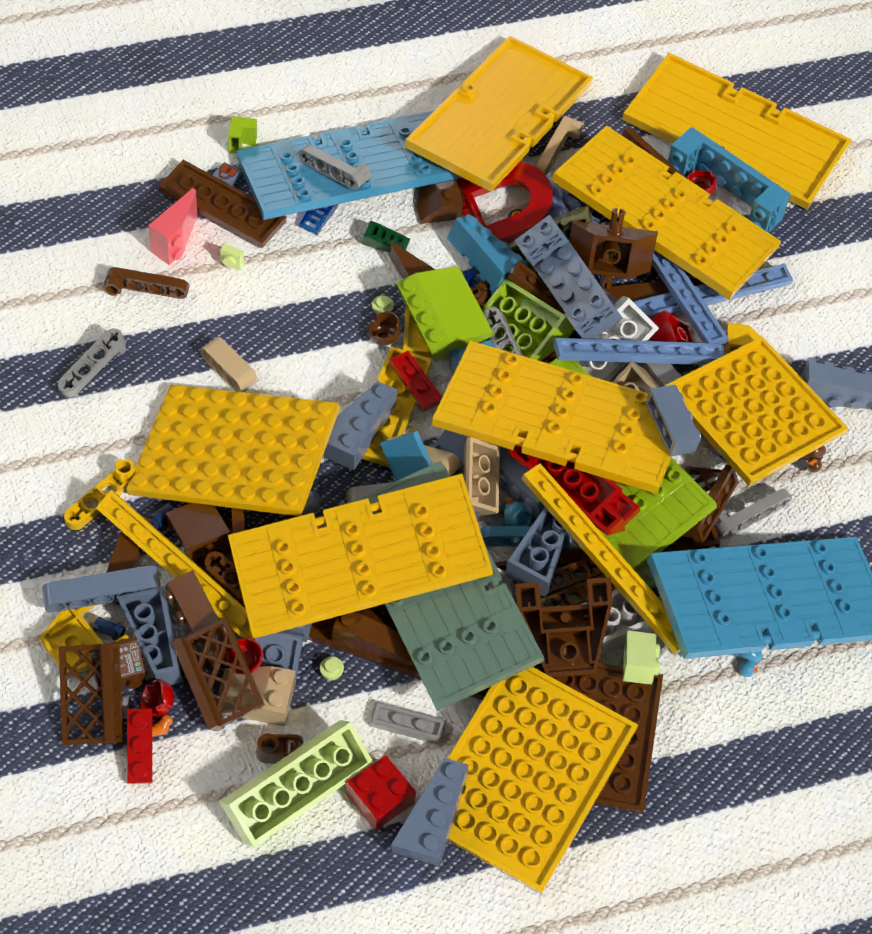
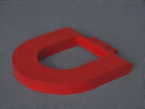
(512, 227)

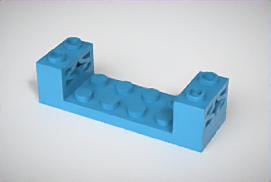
(699, 152)

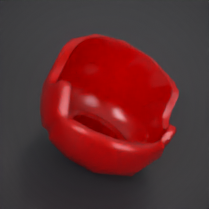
(704, 180)
(252, 653)
(158, 697)

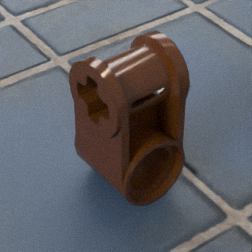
(281, 746)

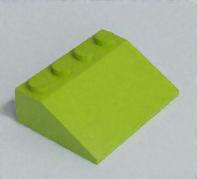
(444, 310)
(530, 320)

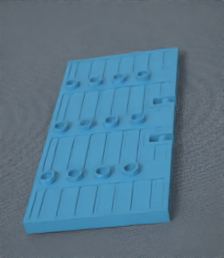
(288, 186)
(733, 594)

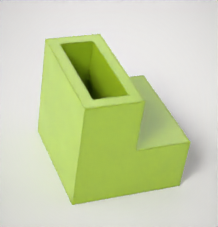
(241, 132)

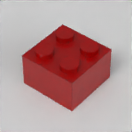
(380, 792)

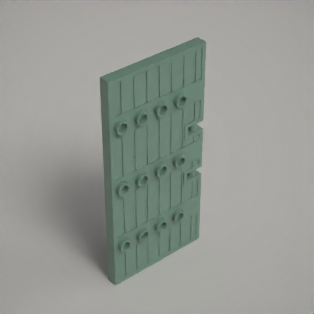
(460, 633)

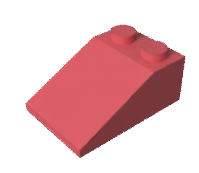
(173, 228)

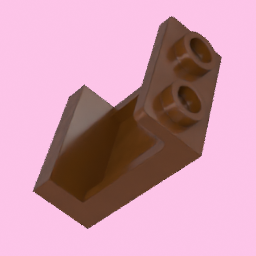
(199, 530)

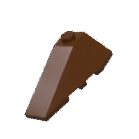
(439, 202)
(371, 633)

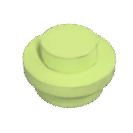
(382, 304)
(331, 668)

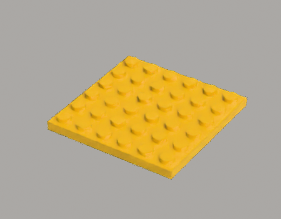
(757, 410)

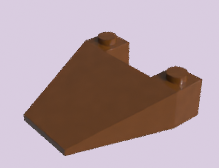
(569, 634)

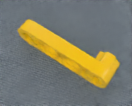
(123, 473)

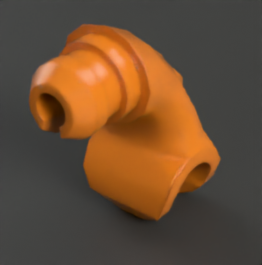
(162, 726)

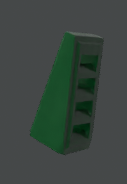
(388, 234)

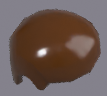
(385, 328)

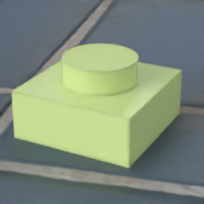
(232, 257)

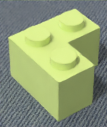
(640, 657)

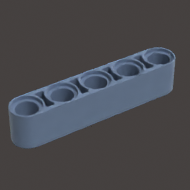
(98, 588)

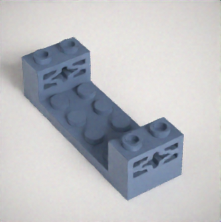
(568, 279)

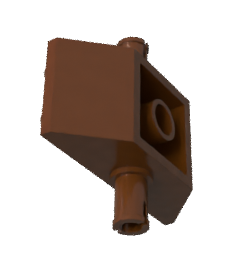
(613, 248)

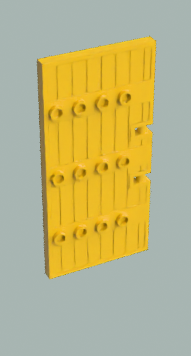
(498, 113)
(774, 142)
(692, 230)
(555, 414)
(361, 559)

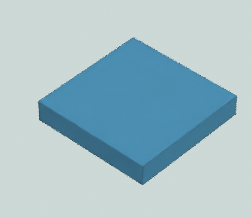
(405, 454)

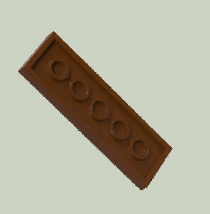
(222, 203)

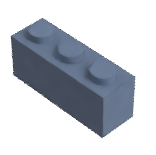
(673, 420)

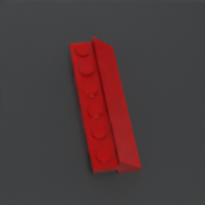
(596, 496)

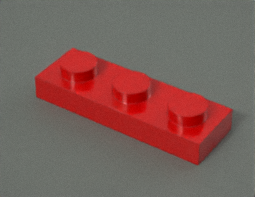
(415, 380)
(139, 746)

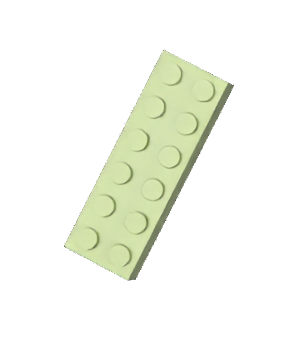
(296, 783)

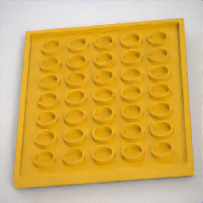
(234, 449)
(533, 773)

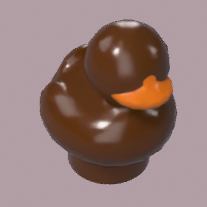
(814, 459)

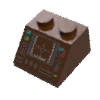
(131, 664)

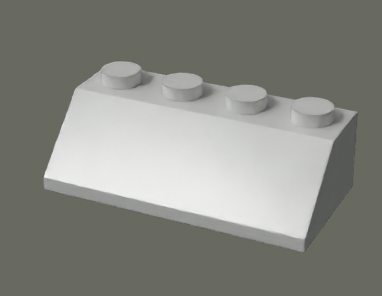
(633, 327)

